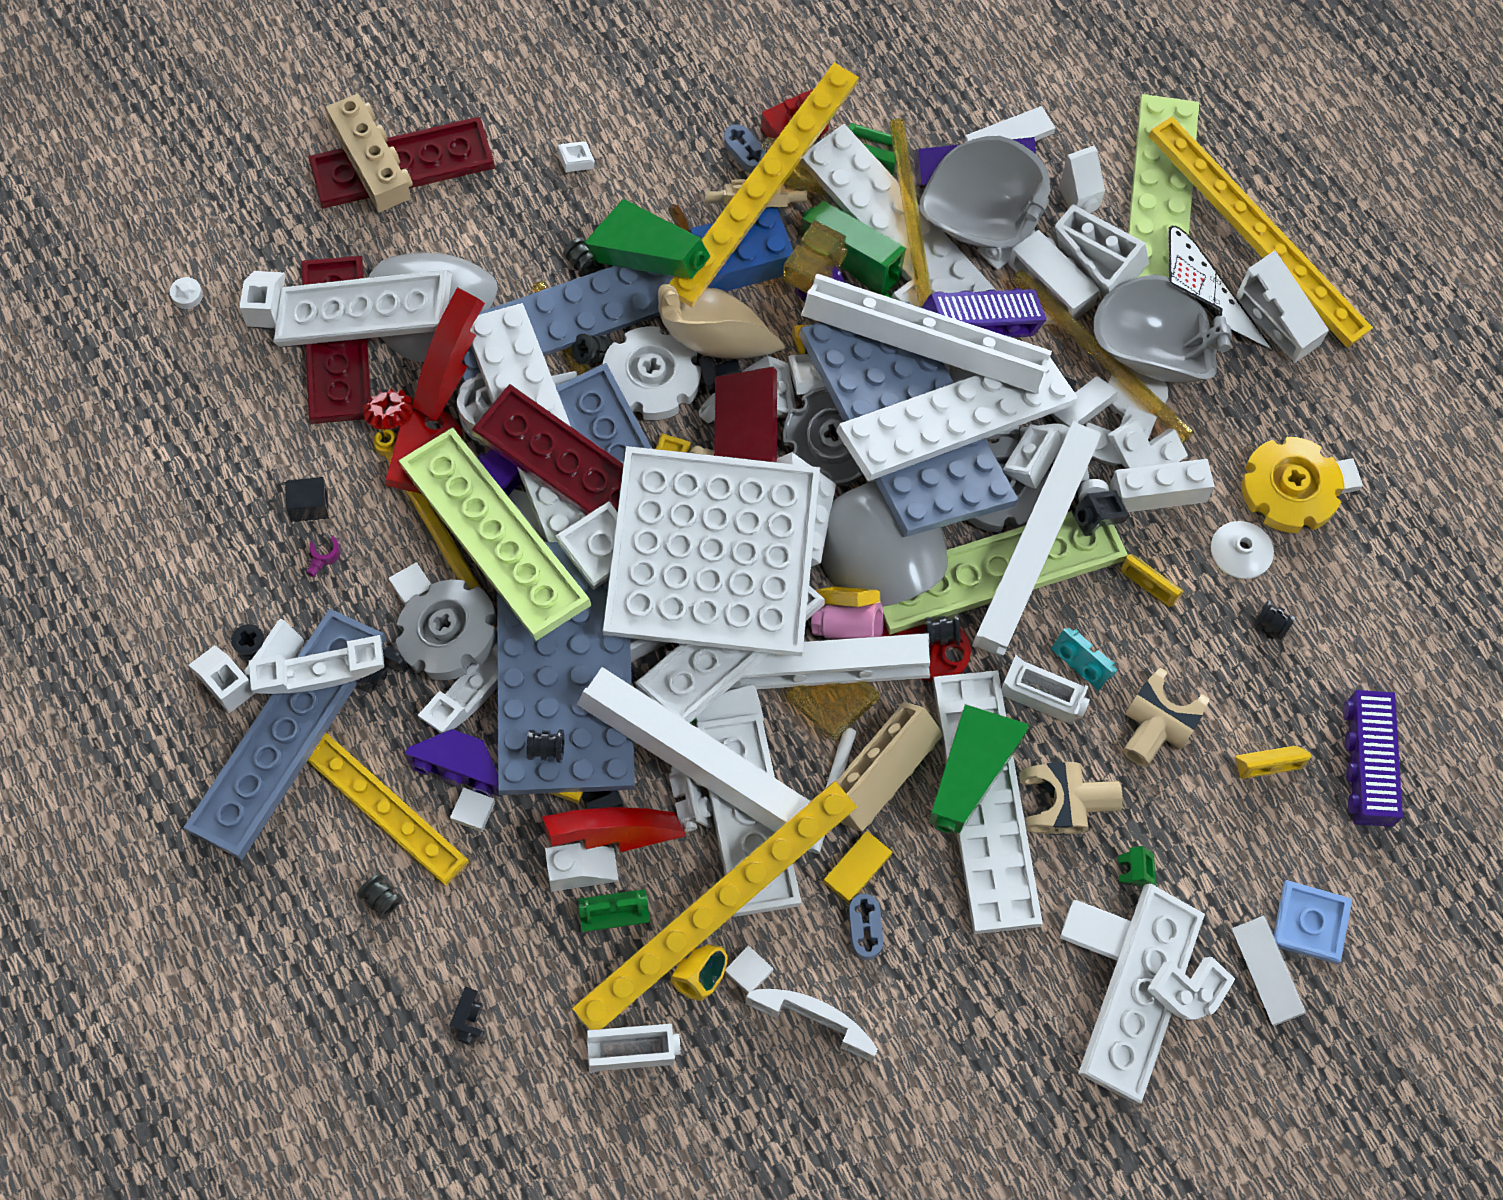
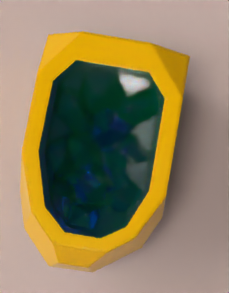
(700, 972)

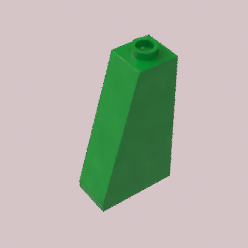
(647, 243)
(870, 255)
(975, 761)

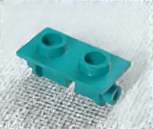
(1077, 654)

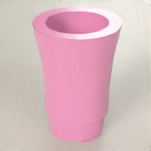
(848, 621)

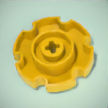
(1292, 485)

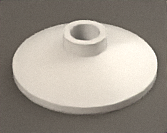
(1239, 561)

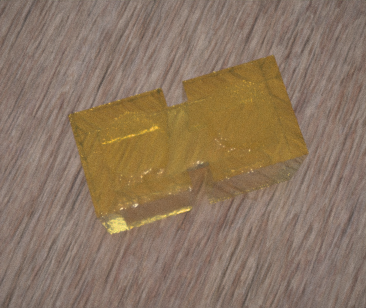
(821, 253)

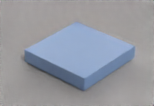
(1312, 922)

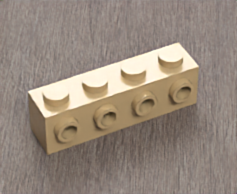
(369, 153)
(888, 762)

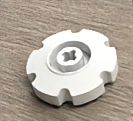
(672, 368)

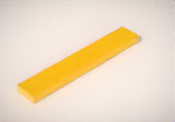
(387, 810)

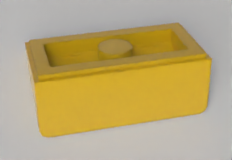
(1151, 580)
(1272, 761)

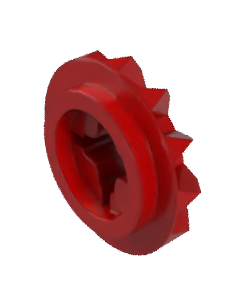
(394, 416)

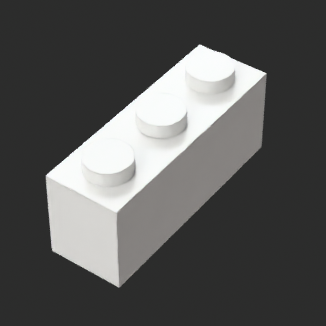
(1055, 273)
(1163, 485)

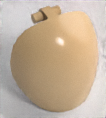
(716, 325)

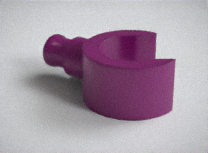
(319, 560)

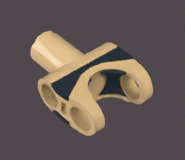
(1160, 720)
(1070, 798)

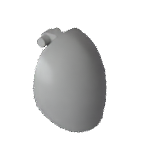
(987, 192)
(464, 275)
(1160, 331)
(870, 551)

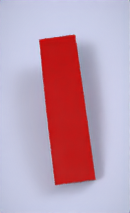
(442, 363)
(620, 825)

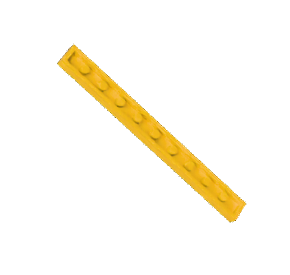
(768, 178)
(1258, 228)
(714, 907)

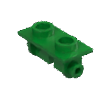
(613, 910)

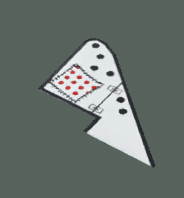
(1196, 276)

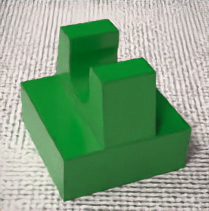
(1142, 867)

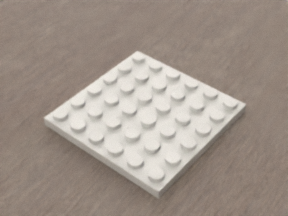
(712, 551)

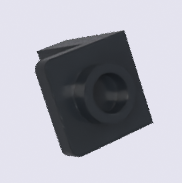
(1099, 510)
(392, 660)
(467, 1011)

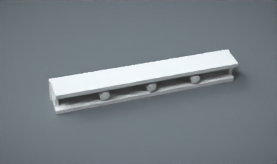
(927, 333)
(1037, 540)
(843, 662)
(690, 750)

